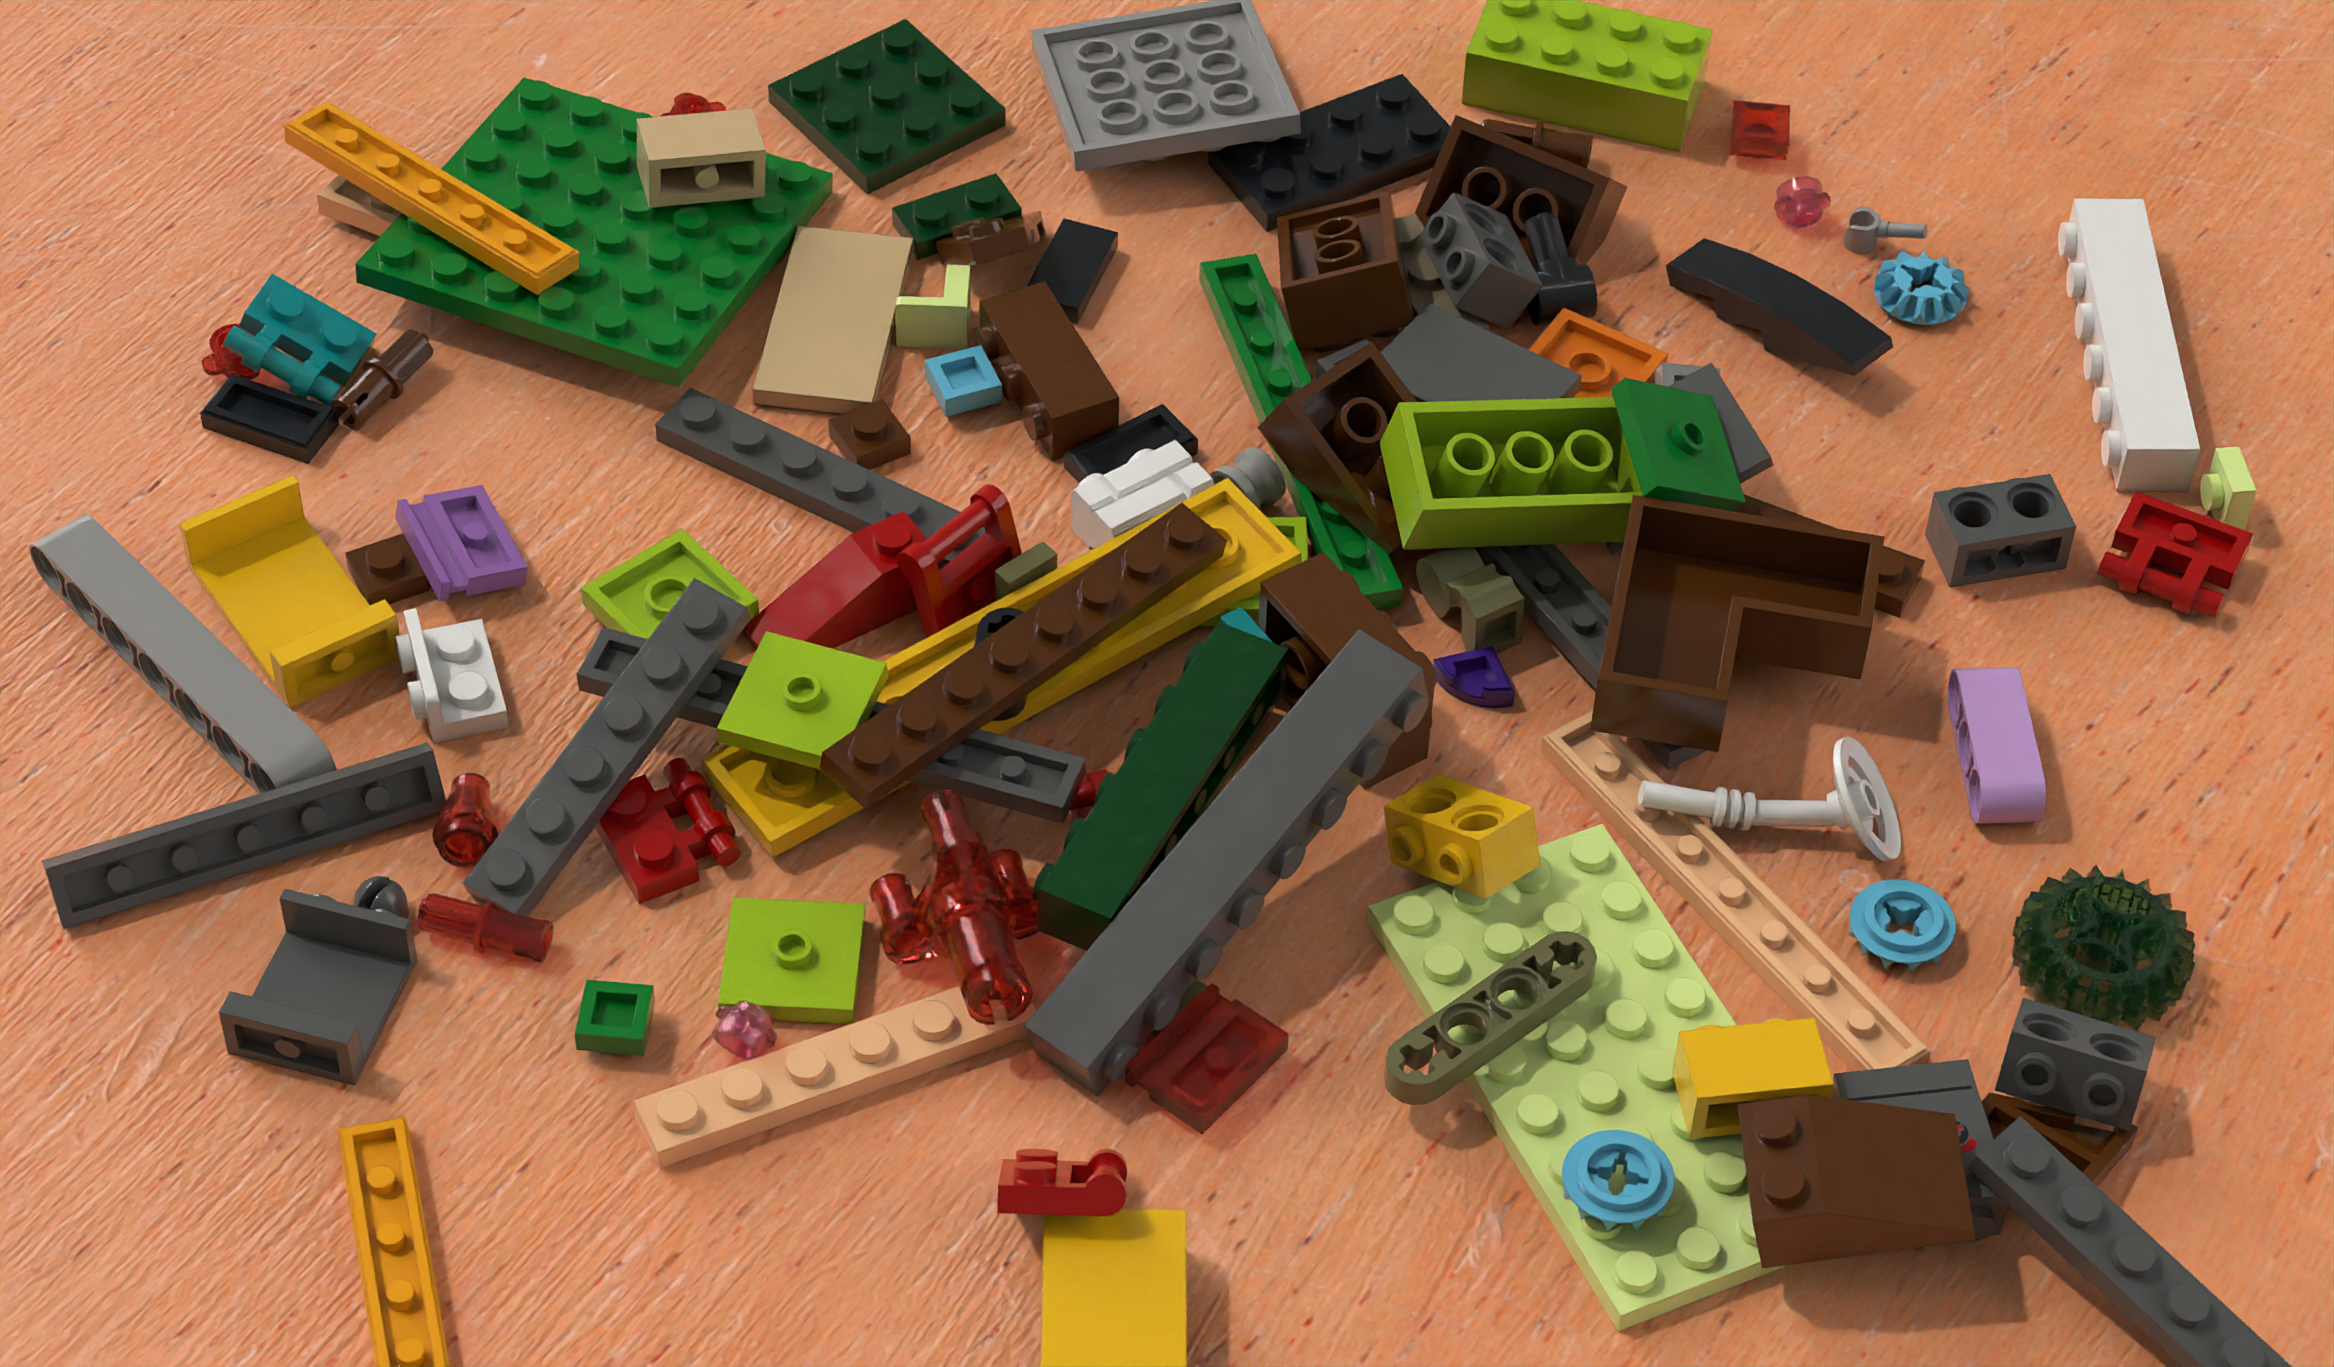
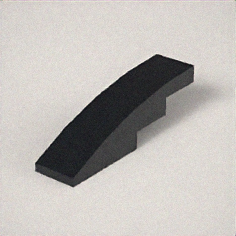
(1787, 309)

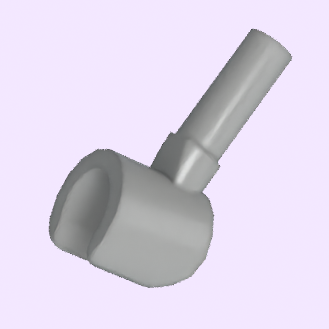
(1866, 227)

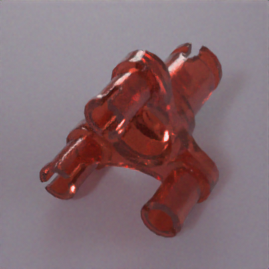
(964, 912)

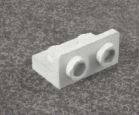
(454, 678)

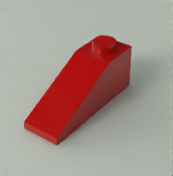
(846, 591)

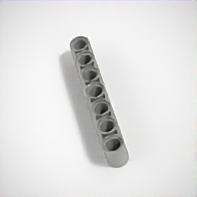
(179, 657)

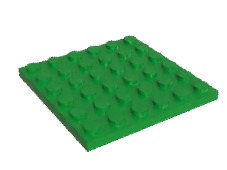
(648, 279)

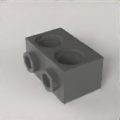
(1480, 260)
(2000, 530)
(2075, 1064)

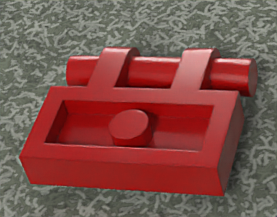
(2182, 542)
(646, 841)

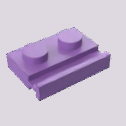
(461, 542)

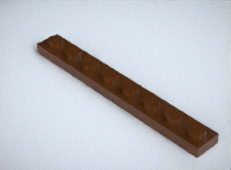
(1021, 656)

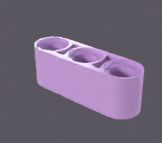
(1996, 745)

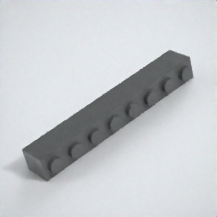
(1228, 863)

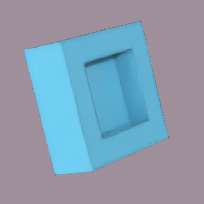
(963, 380)

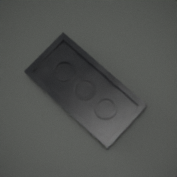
(1340, 154)

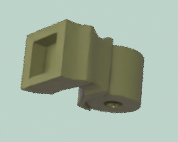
(1488, 601)

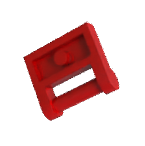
(969, 578)
(1046, 1186)

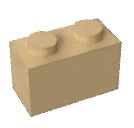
(700, 157)

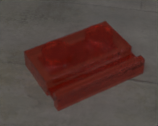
(1207, 1058)

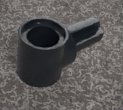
(1563, 278)

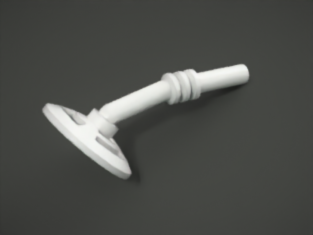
(1853, 804)

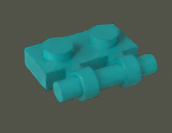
(304, 329)

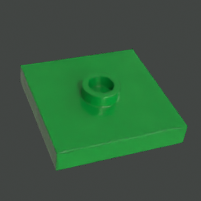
(1677, 445)

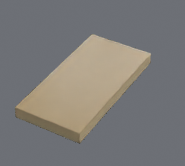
(833, 320)

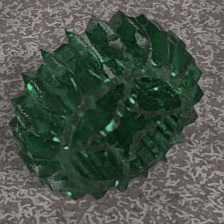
(2109, 932)

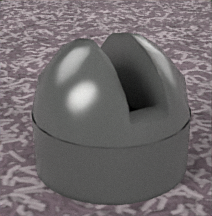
(385, 895)

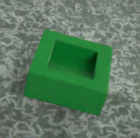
(615, 1017)

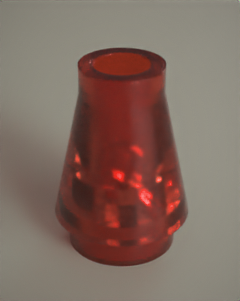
(466, 822)

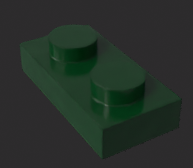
(933, 215)

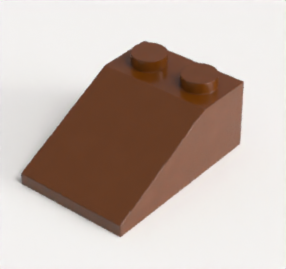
(1343, 272)
(1333, 437)
(1851, 1178)

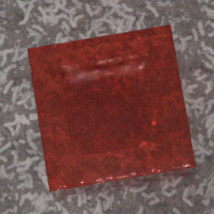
(1760, 130)

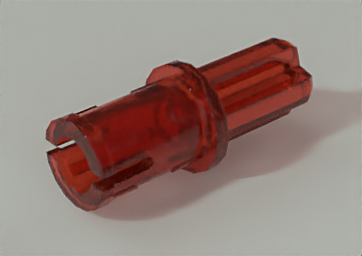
(486, 926)

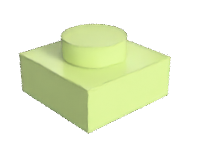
(2228, 488)

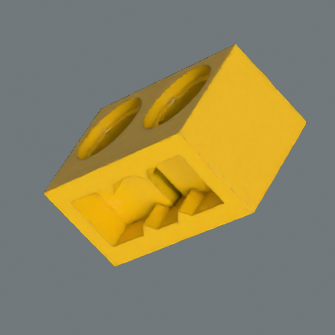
(1462, 835)

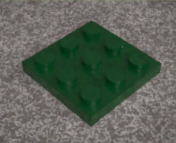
(886, 106)

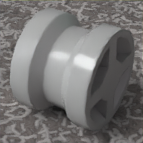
(1254, 476)

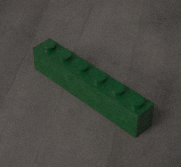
(1163, 784)

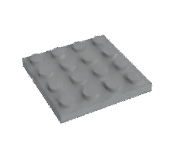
(1164, 83)

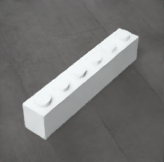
(2129, 346)

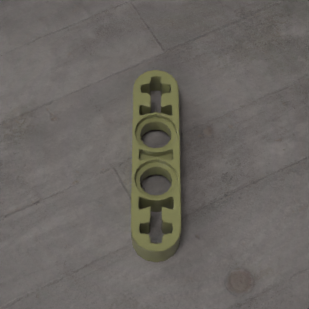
(1484, 1011)

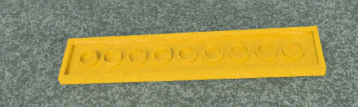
(793, 802)

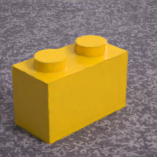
(1746, 1065)

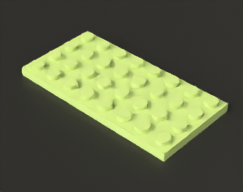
(1591, 1064)

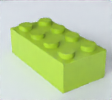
(1588, 68)
(1509, 472)

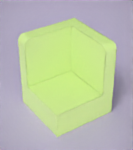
(937, 320)

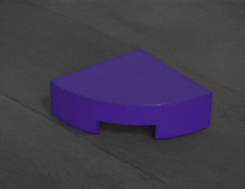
(1475, 678)

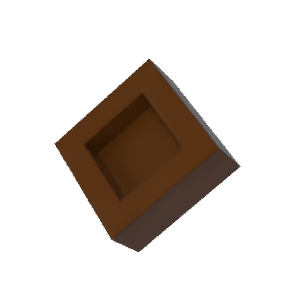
(870, 435)
(387, 570)

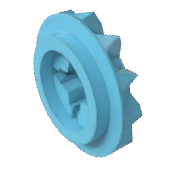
(1929, 303)
(1902, 903)
(1590, 1167)

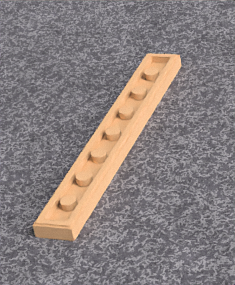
(1735, 902)

